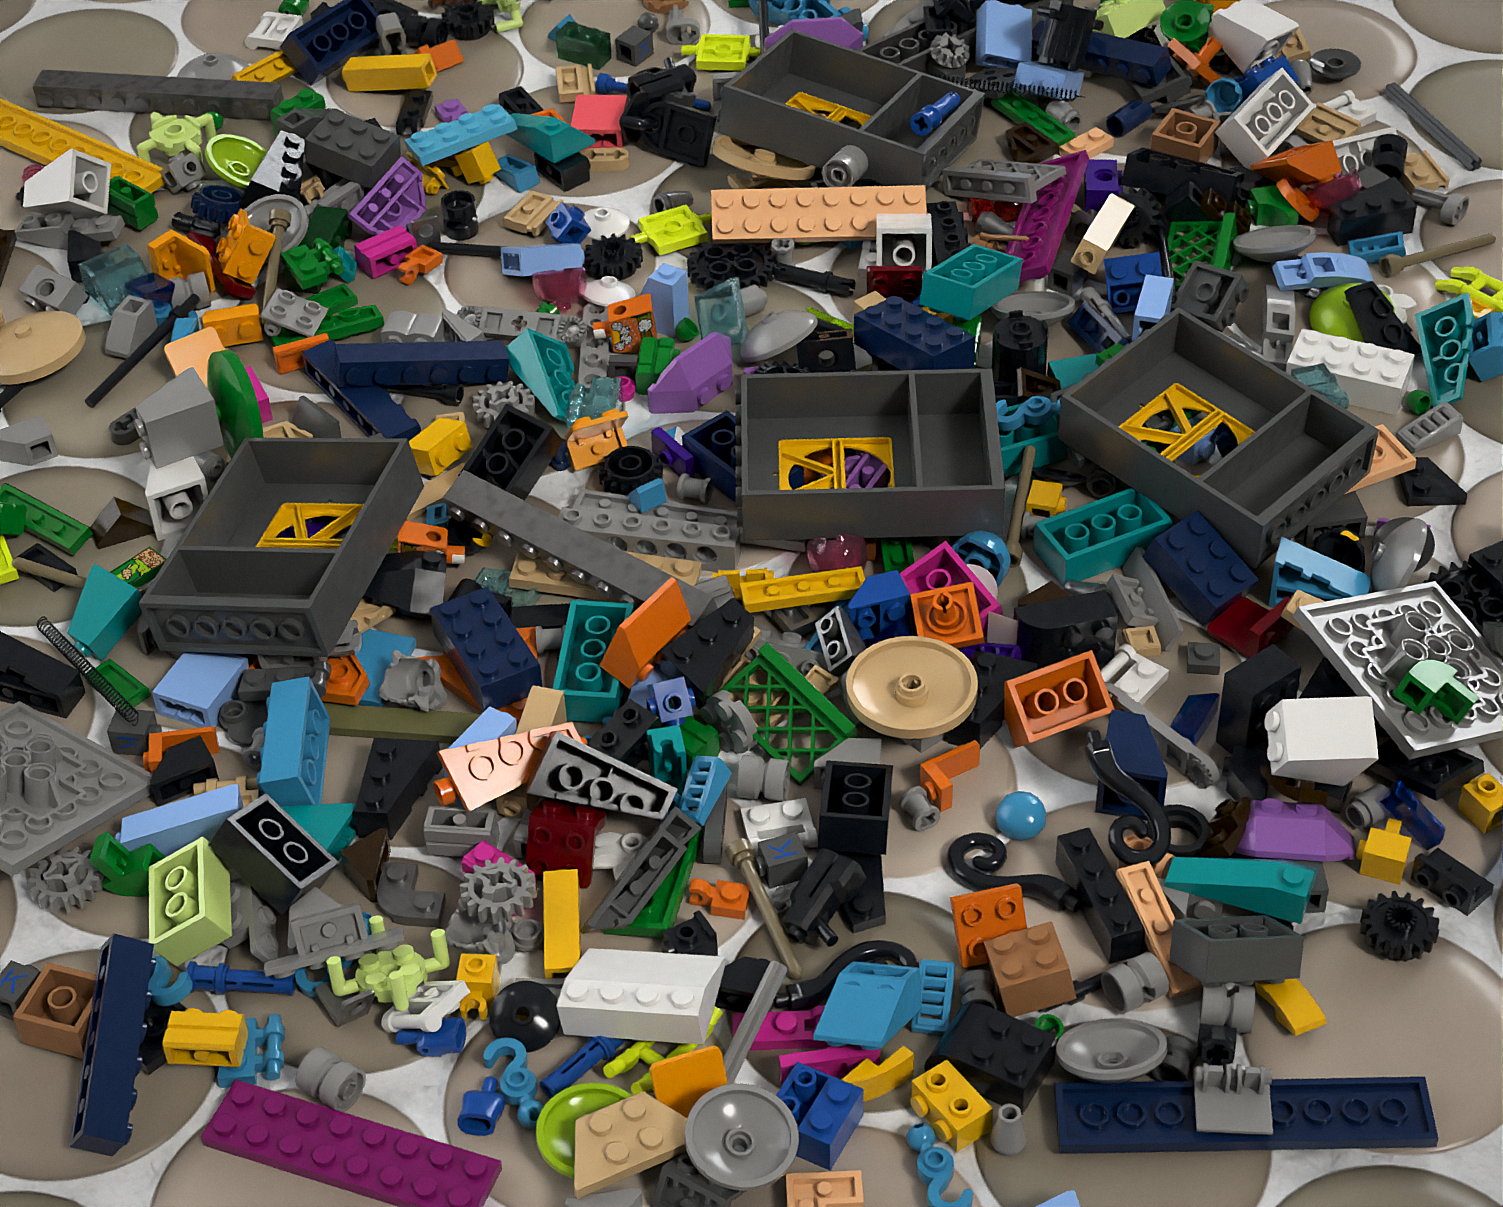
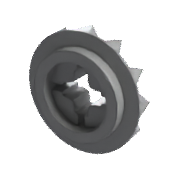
(945, 56)

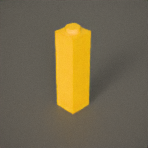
(389, 72)
(561, 922)

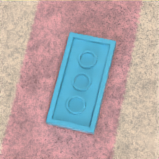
(460, 134)

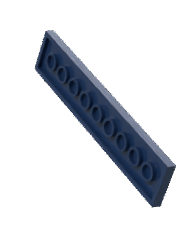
(1304, 1116)

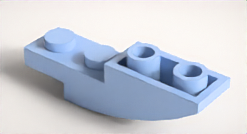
(1321, 270)

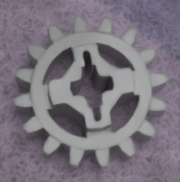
(497, 397)
(65, 880)
(498, 890)

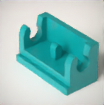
(667, 756)

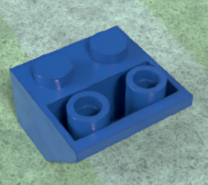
(1256, 75)
(1126, 279)
(879, 604)
(824, 1113)

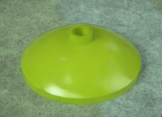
(234, 158)
(1333, 315)
(558, 1121)

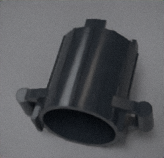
(1066, 34)
(1017, 344)

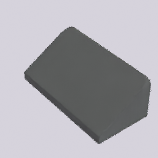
(315, 420)

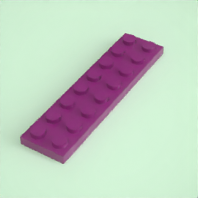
(1047, 218)
(348, 1151)

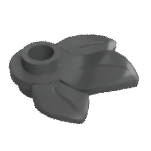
(243, 719)

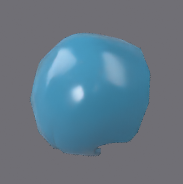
(1224, 94)
(1021, 815)

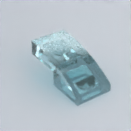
(498, 583)

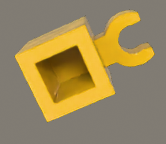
(477, 164)
(1384, 853)
(482, 979)

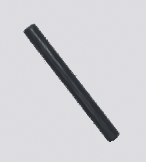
(1433, 126)

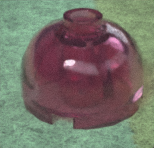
(1335, 190)
(560, 286)
(836, 554)

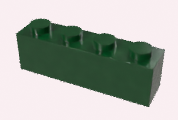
(331, 226)

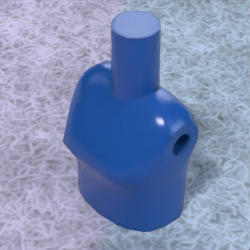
(447, 1039)
(481, 1109)

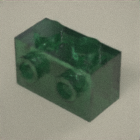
(583, 45)

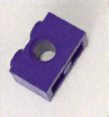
(1100, 181)

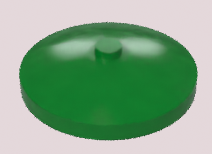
(234, 399)

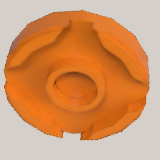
(1297, 199)

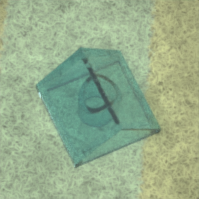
(722, 311)

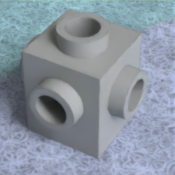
(183, 172)

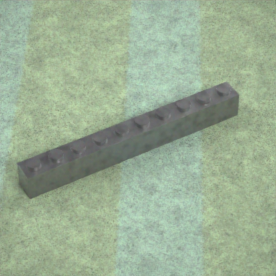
(156, 94)
(564, 546)

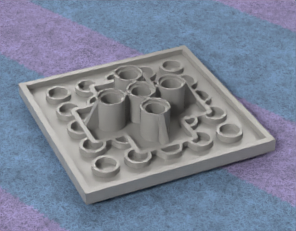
(1384, 635)
(56, 786)

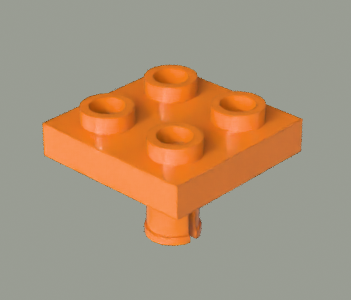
(1198, 62)
(949, 615)
(984, 917)

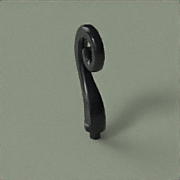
(1104, 766)
(1040, 886)
(814, 992)

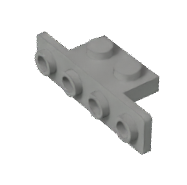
(1144, 600)
(791, 648)
(252, 919)
(331, 934)

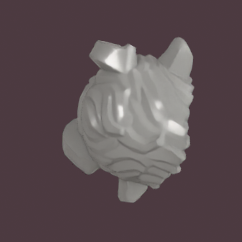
(413, 683)
(480, 938)

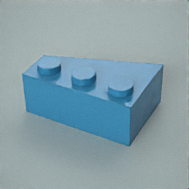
(1314, 574)

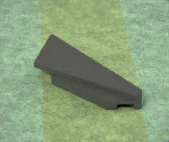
(643, 873)

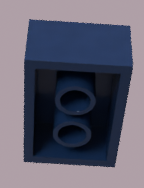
(1200, 567)

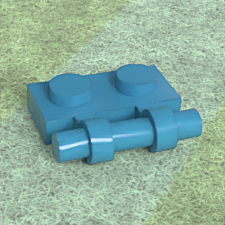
(270, 1062)

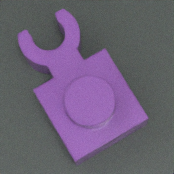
(450, 110)

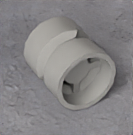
(845, 167)
(194, 284)
(763, 778)
(1133, 983)
(1228, 1007)
(330, 1079)

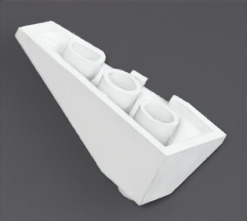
(1357, 150)

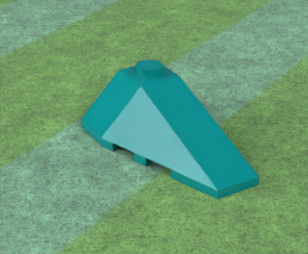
(549, 136)
(1445, 346)
(544, 368)
(1258, 885)

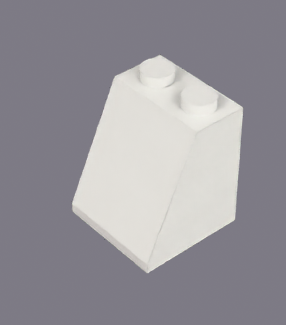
(1251, 32)
(70, 184)
(904, 240)
(175, 496)
(1321, 738)

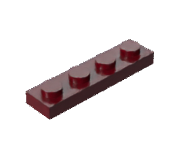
(234, 287)

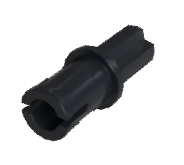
(196, 224)

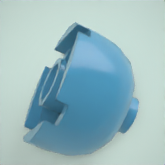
(984, 550)

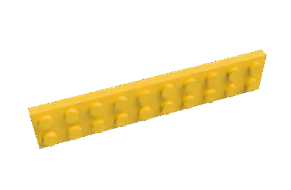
(47, 140)

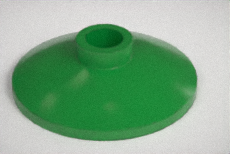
(1185, 13)

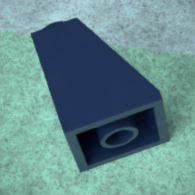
(1138, 758)

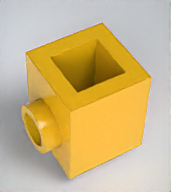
(1046, 499)
(1482, 802)

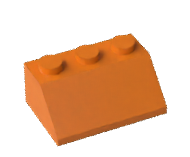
(1302, 164)
(645, 634)
(1055, 699)

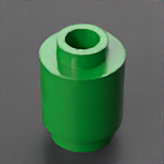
(294, 7)

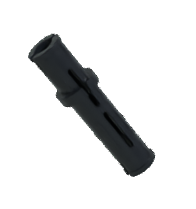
(824, 281)

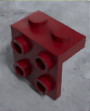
(895, 281)
(1249, 626)
(563, 839)

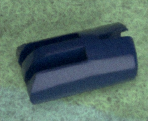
(1128, 117)

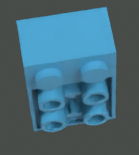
(1487, 346)
(869, 1005)

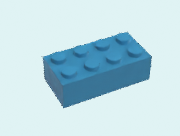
(294, 744)

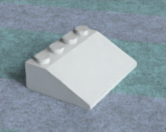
(641, 995)

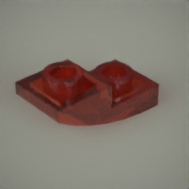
(1005, 210)

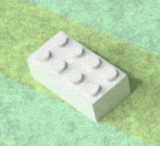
(1265, 119)
(1366, 372)

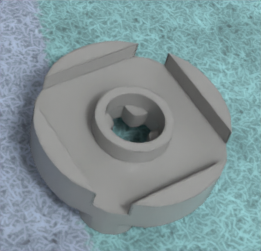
(731, 722)

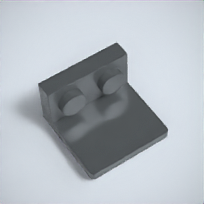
(685, 1186)

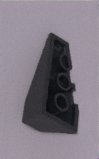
(410, 582)

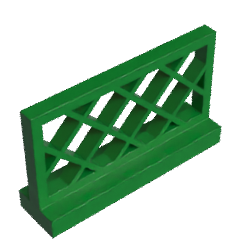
(1221, 241)
(810, 702)

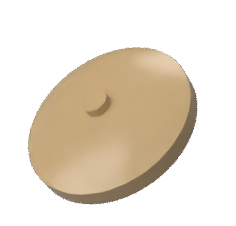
(760, 161)
(38, 345)
(911, 687)

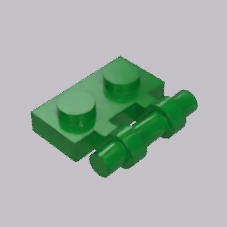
(304, 263)

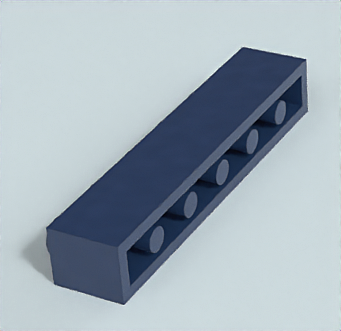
(1119, 57)
(420, 363)
(365, 405)
(113, 1046)

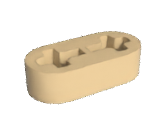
(607, 159)

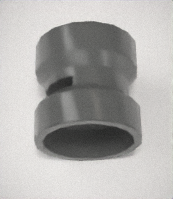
(978, 987)
(1180, 1057)

